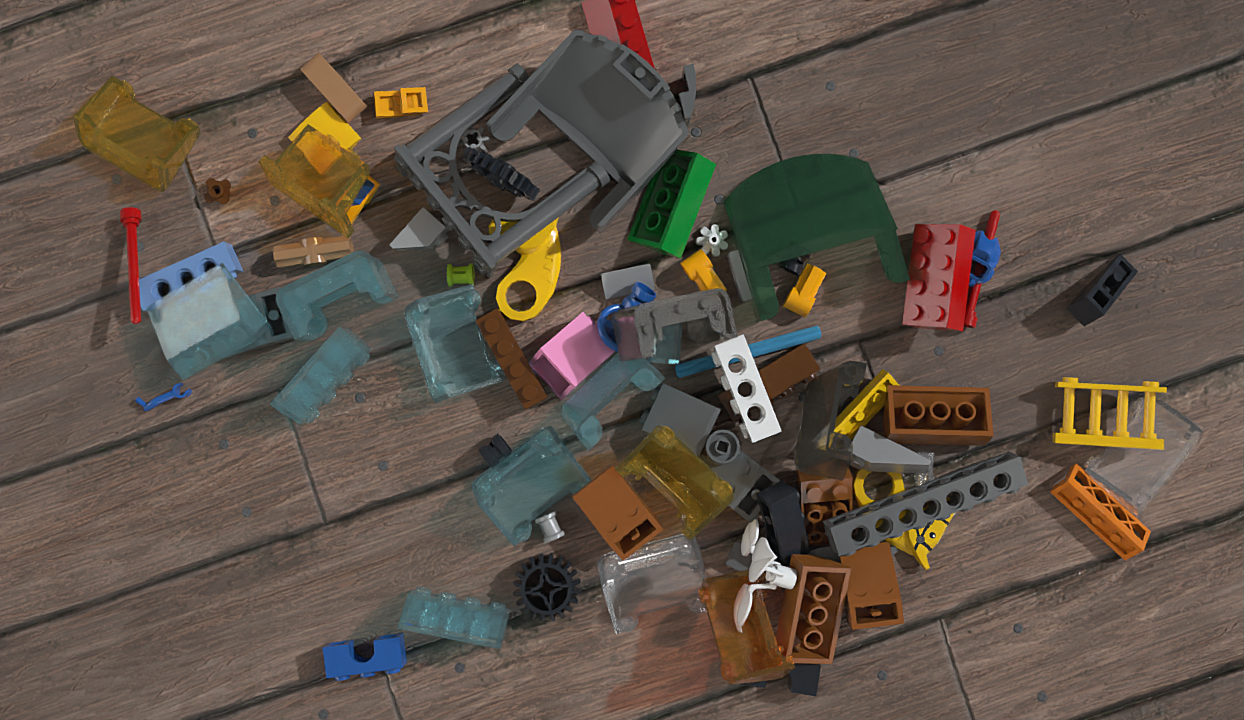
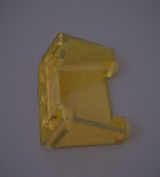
(134, 135)
(679, 477)

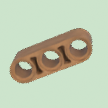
(333, 87)

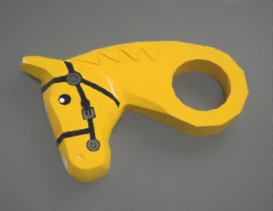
(913, 541)

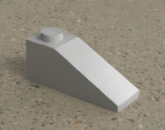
(883, 455)

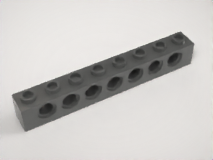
(1010, 481)

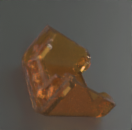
(754, 651)

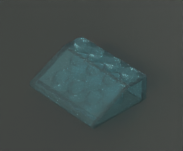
(205, 321)

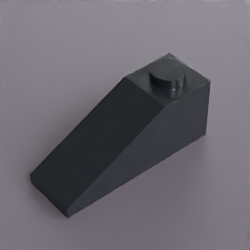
(1102, 291)

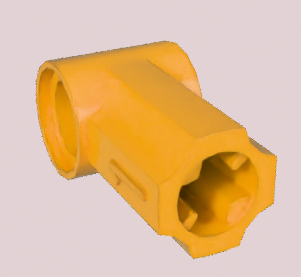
(700, 270)
(802, 295)

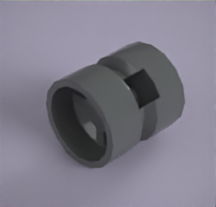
(721, 447)

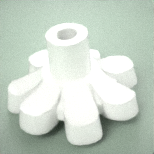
(708, 244)

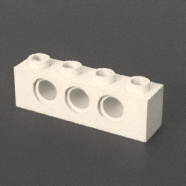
(767, 422)

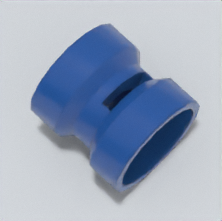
(640, 294)

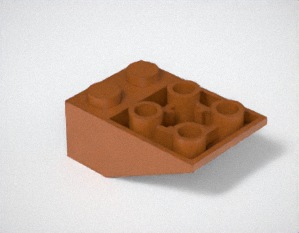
(821, 500)
(617, 512)
(872, 589)

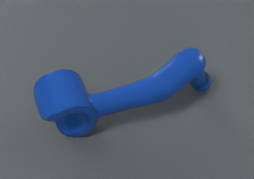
(175, 392)

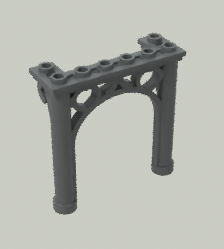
(529, 223)

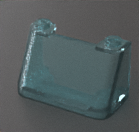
(451, 343)
(599, 390)
(529, 483)

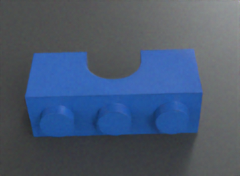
(343, 660)

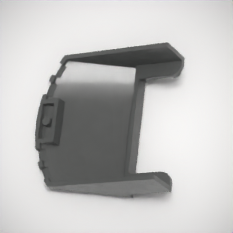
(607, 107)

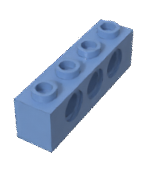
(175, 274)

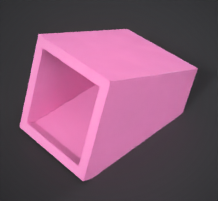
(571, 356)

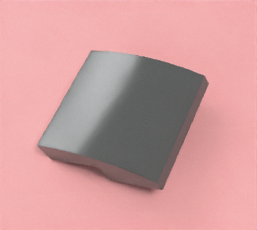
(687, 98)

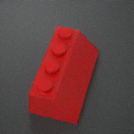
(619, 22)

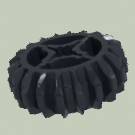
(536, 589)

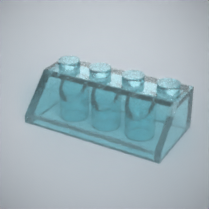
(322, 376)
(455, 618)

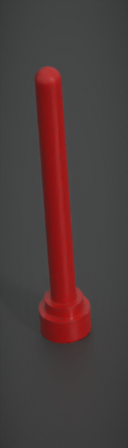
(131, 218)
(970, 314)

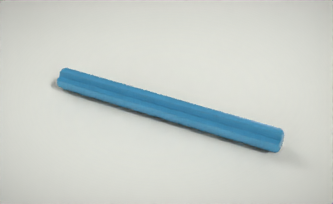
(756, 349)

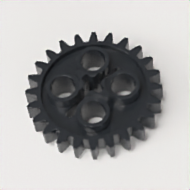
(501, 174)

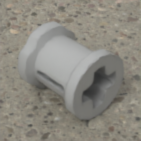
(550, 526)

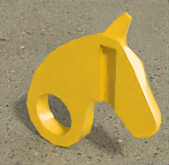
(537, 266)

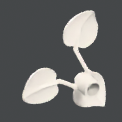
(761, 559)

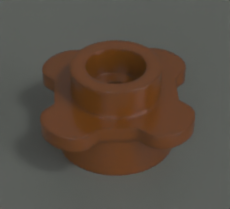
(224, 194)

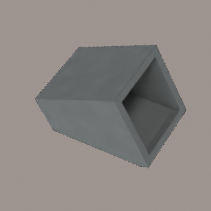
(682, 413)

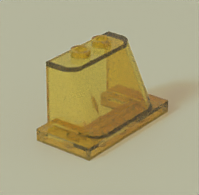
(319, 177)

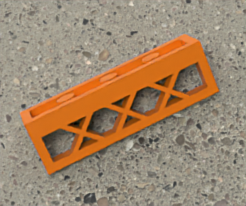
(1100, 516)

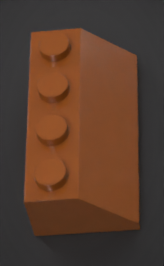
(938, 415)
(813, 609)

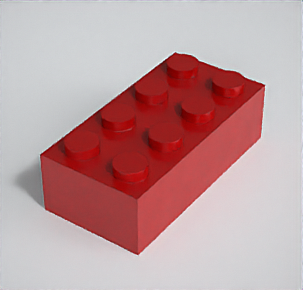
(939, 276)

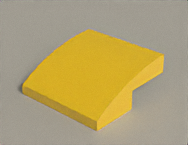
(330, 122)

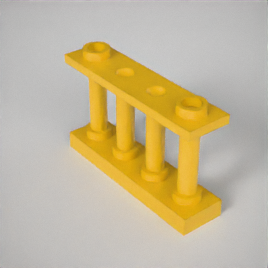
(1120, 437)

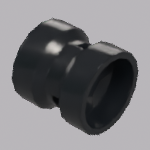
(795, 265)
(495, 450)

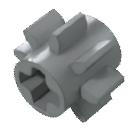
(472, 133)

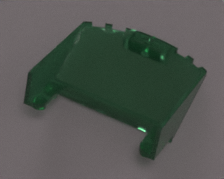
(806, 209)

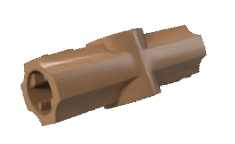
(312, 251)

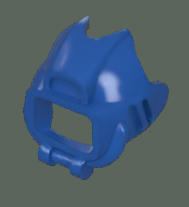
(988, 254)

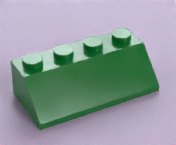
(672, 203)

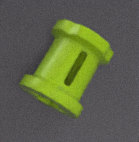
(460, 274)

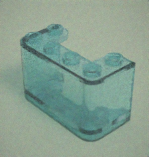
(303, 299)

